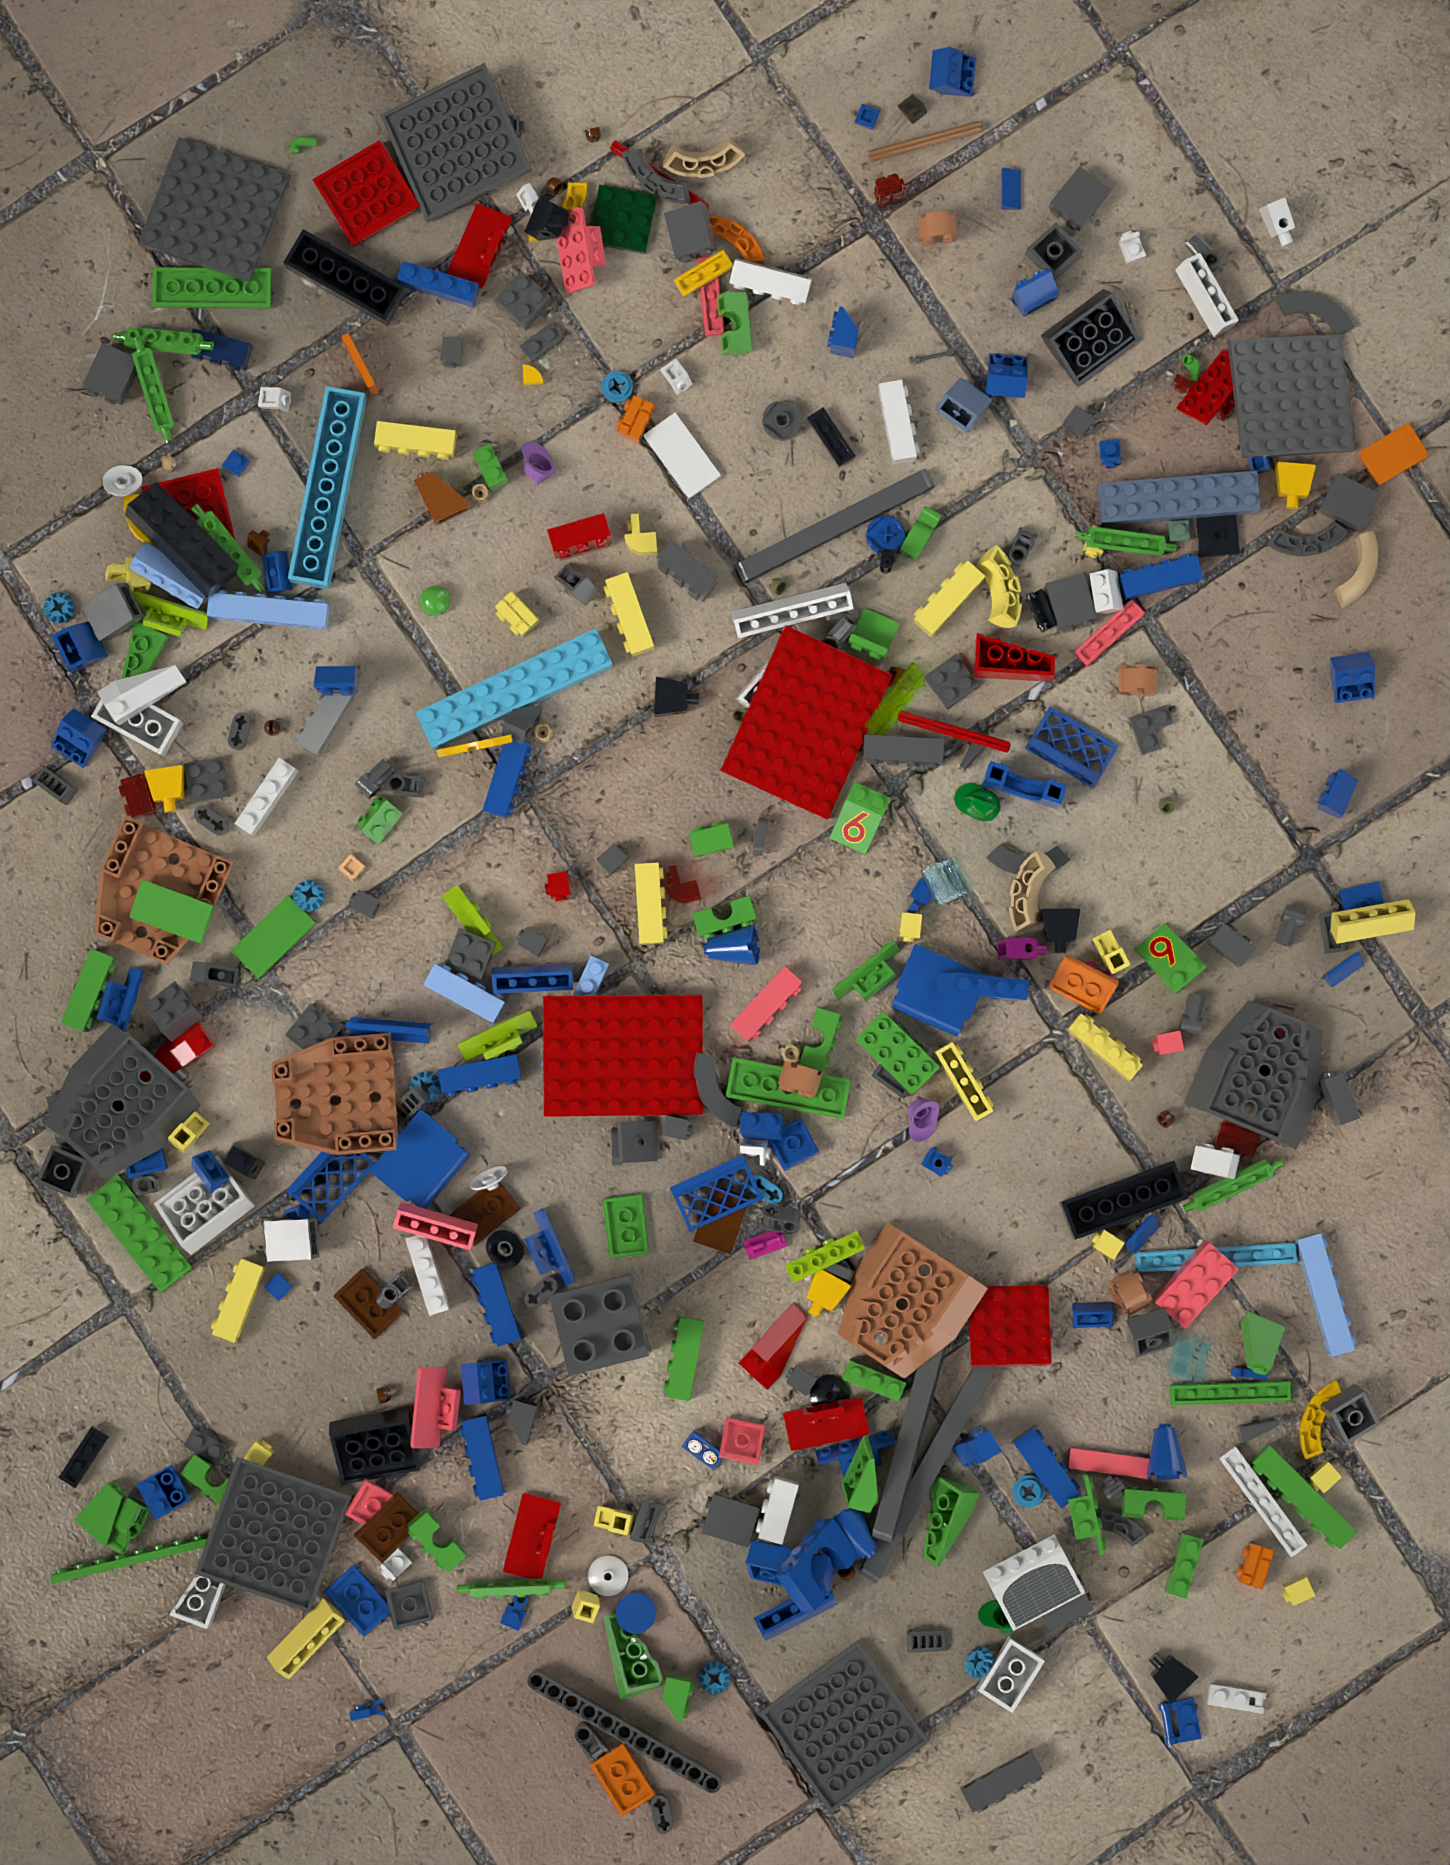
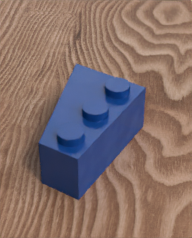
(977, 1447)

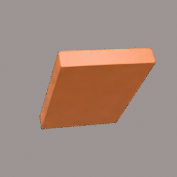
(360, 364)
(1393, 454)
(1083, 984)
(622, 1779)

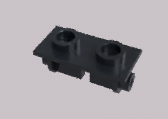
(887, 558)
(1042, 612)

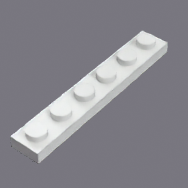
(1262, 1501)

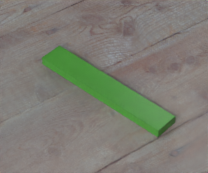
(1230, 1393)

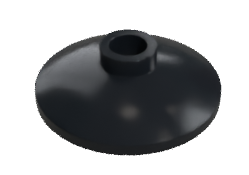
(509, 1244)
(827, 1384)

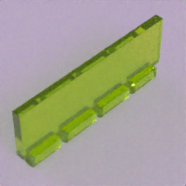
(898, 696)

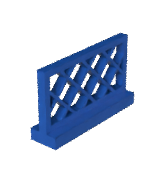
(1065, 762)
(399, 1030)
(314, 1169)
(708, 1177)

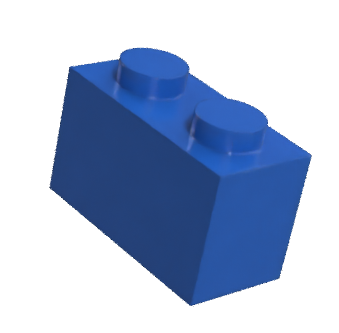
(761, 1125)

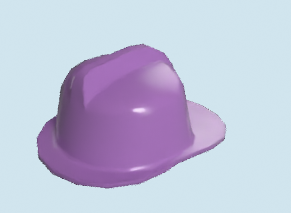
(537, 462)
(923, 1118)

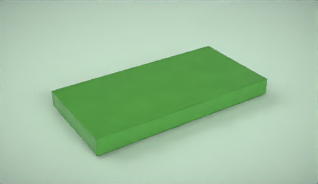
(172, 911)
(273, 937)

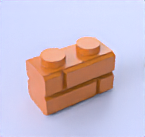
(635, 419)
(1255, 1565)

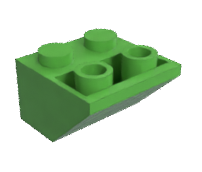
(675, 1694)

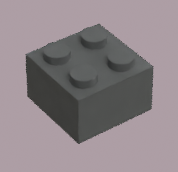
(1054, 251)
(523, 300)
(173, 1011)
(63, 1171)
(1150, 1332)
(1350, 1414)

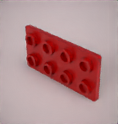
(479, 245)
(1212, 393)
(826, 1423)
(532, 1536)

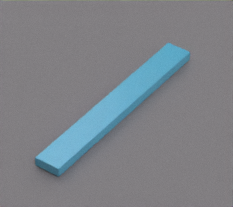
(1238, 1255)

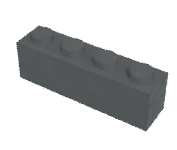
(903, 750)
(1002, 1781)

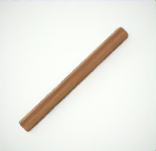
(924, 141)

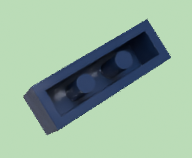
(225, 351)

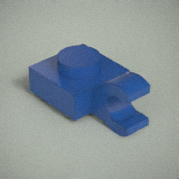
(920, 895)
(361, 1711)

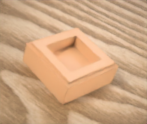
(352, 867)

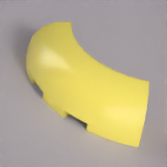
(1003, 587)

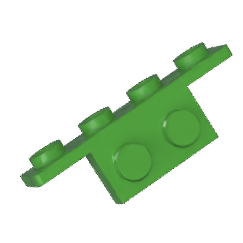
(871, 975)
(1084, 1516)

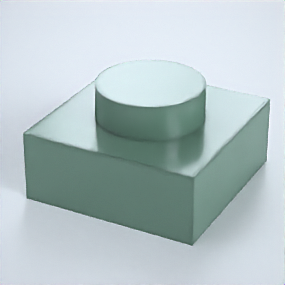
(1178, 531)

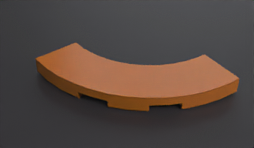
(738, 237)

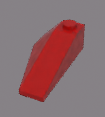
(183, 1050)
(771, 1352)

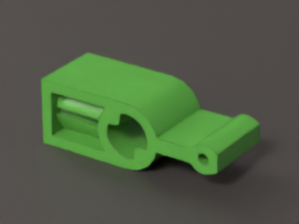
(920, 533)
(128, 1524)

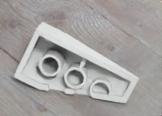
(135, 693)

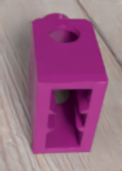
(1014, 949)

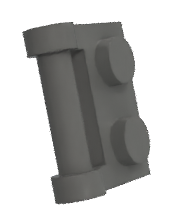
(646, 1522)

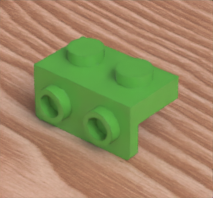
(378, 819)

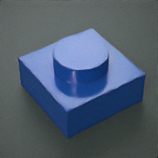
(236, 463)

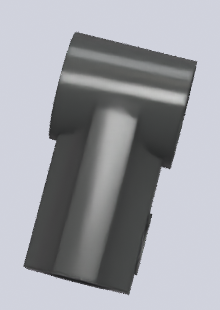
(1199, 245)
(841, 631)
(371, 782)
(1291, 920)
(1192, 1018)

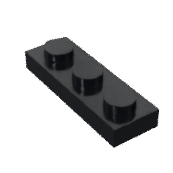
(831, 437)
(83, 1457)

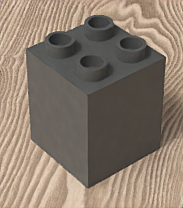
(600, 1324)

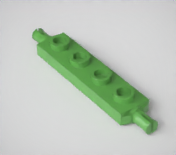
(165, 340)
(153, 389)
(1125, 541)
(247, 569)
(1229, 1187)
(511, 1587)

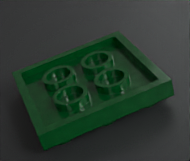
(624, 218)

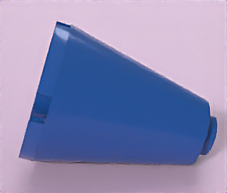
(735, 946)
(1166, 1455)
(857, 1531)

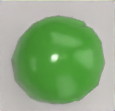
(434, 600)

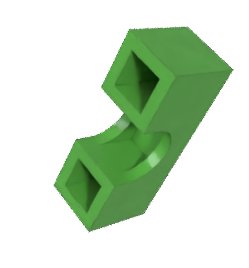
(735, 306)
(708, 924)
(817, 1057)
(873, 1380)
(197, 1473)
(1170, 1502)
(446, 1554)
(1187, 1555)

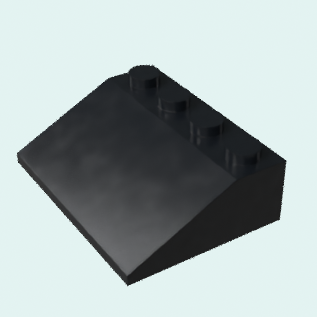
(1091, 337)
(374, 1446)

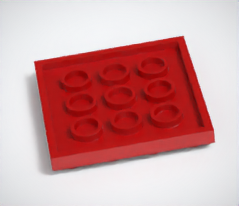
(366, 193)
(201, 489)
(1011, 1327)

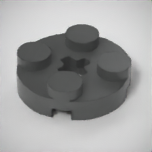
(780, 409)

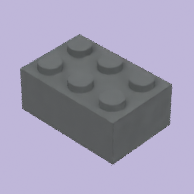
(686, 571)

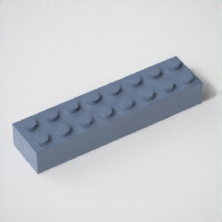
(1178, 498)

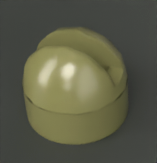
(778, 586)
(735, 716)
(1171, 805)

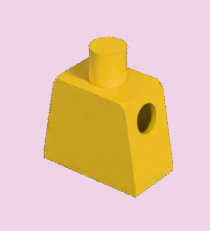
(1293, 481)
(167, 785)
(825, 1292)

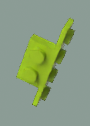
(169, 615)
(468, 915)
(498, 1038)
(824, 1256)

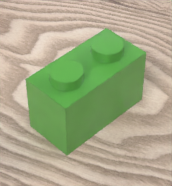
(490, 467)
(711, 839)

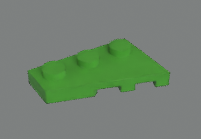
(143, 650)

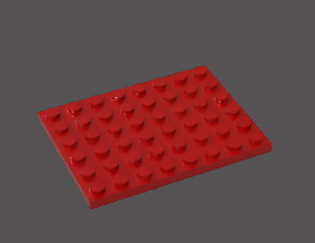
(805, 722)
(621, 1055)

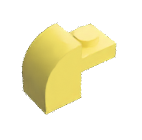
(640, 543)
(122, 572)
(1110, 952)
(186, 1134)
(614, 1520)

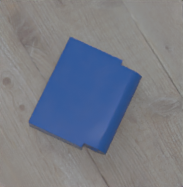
(917, 990)
(423, 1161)

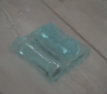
(938, 882)
(1182, 1359)

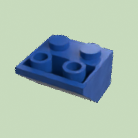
(952, 72)
(1035, 292)
(844, 336)
(1007, 375)
(79, 646)
(1352, 677)
(336, 680)
(78, 737)
(1338, 793)
(485, 1382)
(163, 1492)

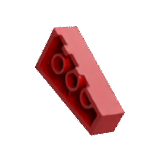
(1010, 661)

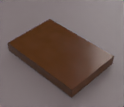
(488, 1210)
(722, 1232)
(360, 1301)
(387, 1527)

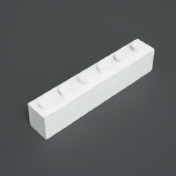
(792, 610)

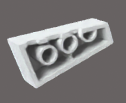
(199, 1602)

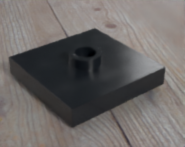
(1217, 536)

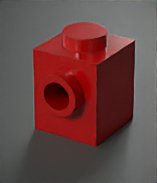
(558, 886)

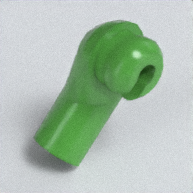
(301, 141)
(1193, 366)

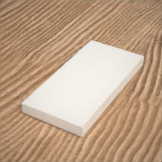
(682, 455)

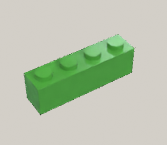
(88, 991)
(684, 1359)

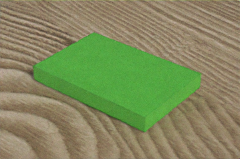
(625, 1226)

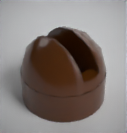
(592, 133)
(554, 185)
(276, 728)
(1165, 1118)
(382, 1396)
(847, 1574)

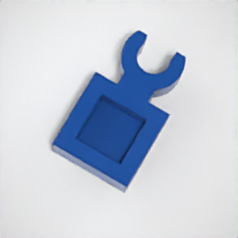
(1249, 1373)
(514, 1614)

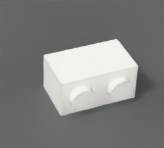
(1106, 591)
(1215, 1162)

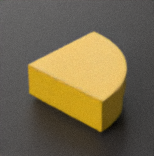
(531, 376)

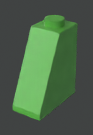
(1260, 1341)
(101, 1513)

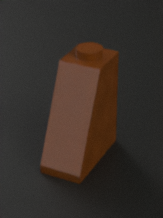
(440, 498)

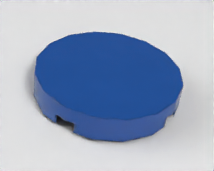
(885, 533)
(635, 1613)

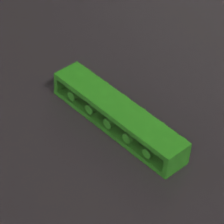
(1303, 1496)

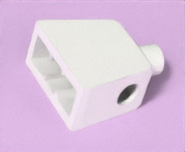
(1277, 213)

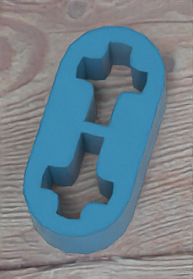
(768, 1185)

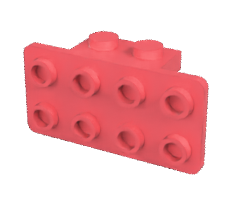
(580, 251)
(433, 1408)

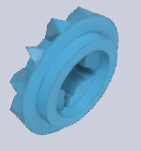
(620, 378)
(56, 616)
(314, 902)
(427, 1078)
(1018, 1492)
(983, 1666)
(704, 1678)

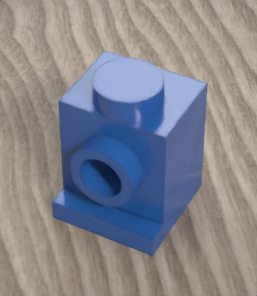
(929, 1162)

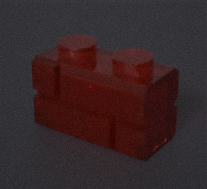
(889, 190)
(137, 796)
(1236, 1138)

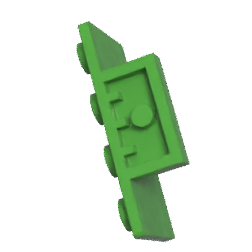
(898, 1052)

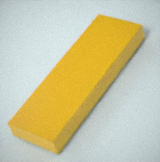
(703, 273)

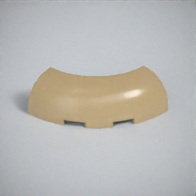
(703, 163)
(1365, 570)
(1026, 889)

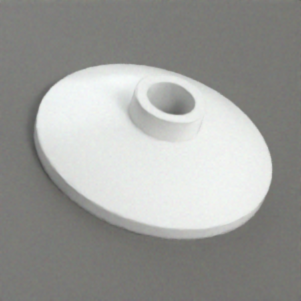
(122, 480)
(489, 1178)
(611, 1565)

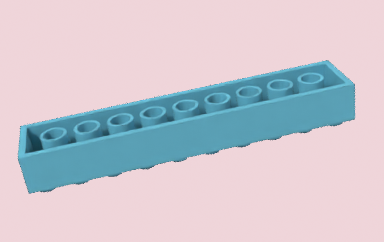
(327, 487)
(514, 689)

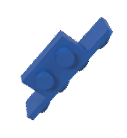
(119, 1000)
(547, 1250)
(846, 1450)

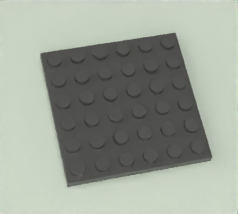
(456, 142)
(214, 209)
(1290, 396)
(273, 1534)
(844, 1726)

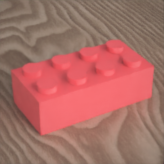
(1195, 1283)

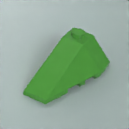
(949, 1512)
(632, 1664)

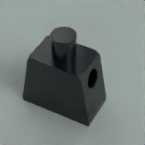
(546, 220)
(672, 697)
(1060, 927)
(243, 1161)
(1171, 1676)

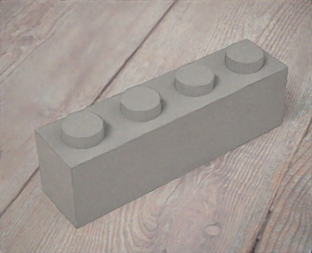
(323, 722)

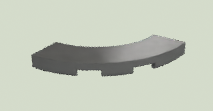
(653, 182)
(1317, 305)
(1308, 545)
(1011, 861)
(710, 1093)
(1114, 1522)

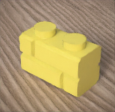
(516, 614)

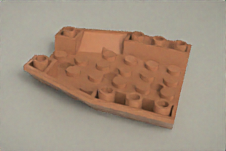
(144, 854)
(342, 1068)
(935, 1309)

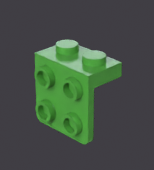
(873, 634)

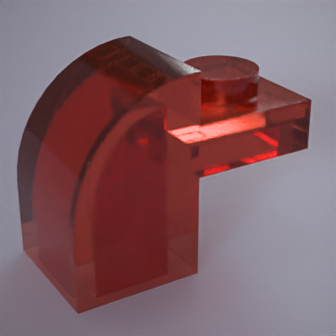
(681, 893)

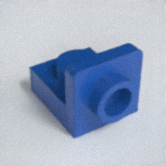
(1110, 453)

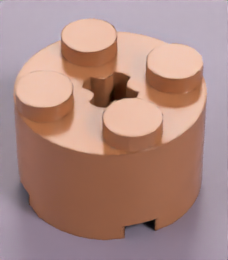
(937, 226)
(1137, 680)
(799, 1078)
(1129, 1293)

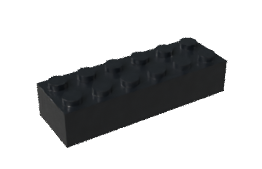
(345, 277)
(181, 540)
(1123, 1200)

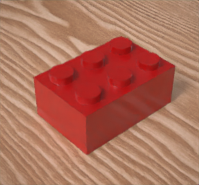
(580, 536)

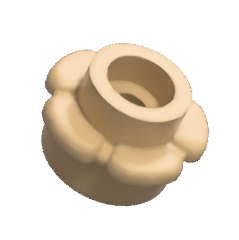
(168, 463)
(480, 488)
(548, 732)
(791, 1048)

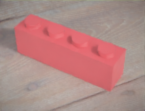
(766, 1003)
(435, 1226)

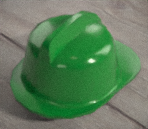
(977, 802)
(992, 1616)

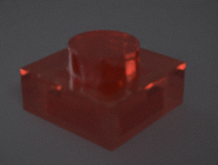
(1182, 384)

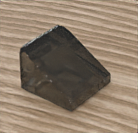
(912, 108)

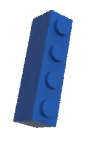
(438, 284)
(1161, 577)
(505, 779)
(532, 978)
(479, 1074)
(497, 1304)
(482, 1457)
(1046, 1467)
(788, 1616)

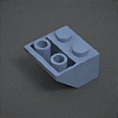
(964, 405)

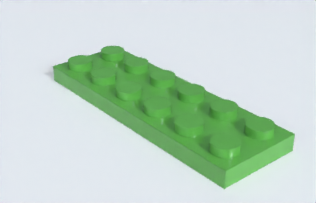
(210, 289)
(759, 1084)
(139, 1233)

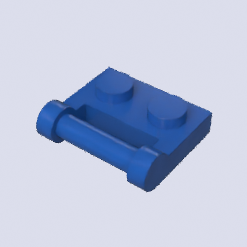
(1186, 1720)

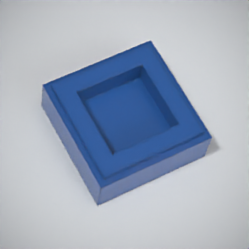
(867, 116)
(278, 1286)

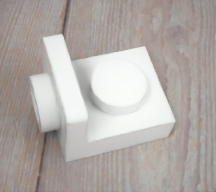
(1131, 247)
(676, 376)
(274, 398)
(756, 1147)
(395, 1564)

